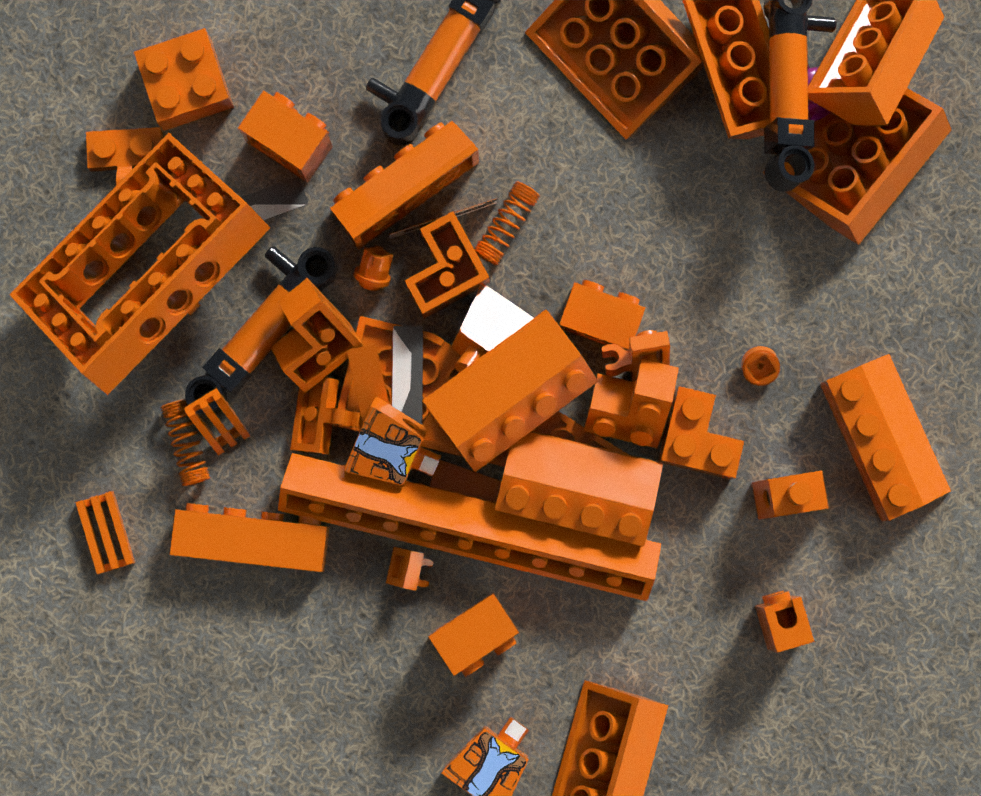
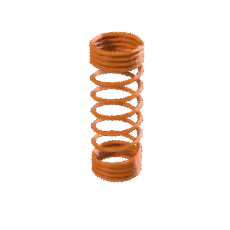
(487, 250)
(176, 410)

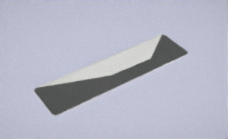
(275, 199)
(408, 371)

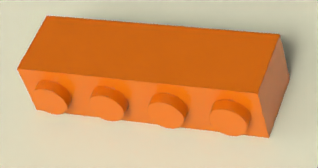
(249, 540)

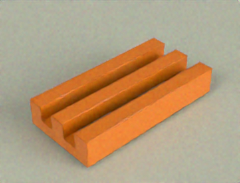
(226, 436)
(95, 502)

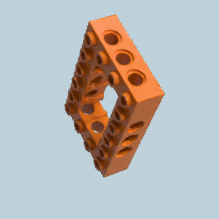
(111, 236)

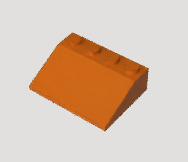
(619, 55)
(868, 166)

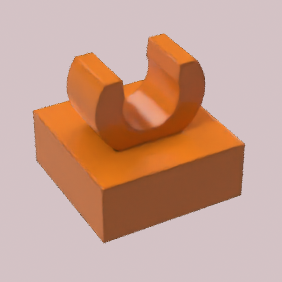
(406, 569)

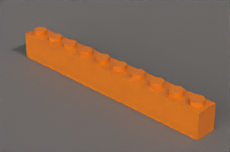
(465, 528)

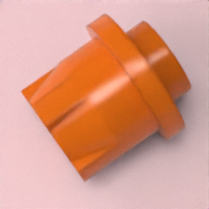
(374, 268)

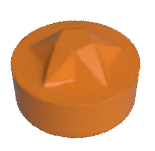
(760, 366)

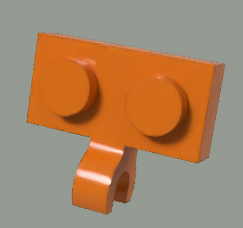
(120, 149)
(645, 345)
(317, 415)

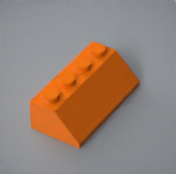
(874, 58)
(736, 60)
(405, 183)
(510, 390)
(885, 438)
(580, 487)
(610, 743)

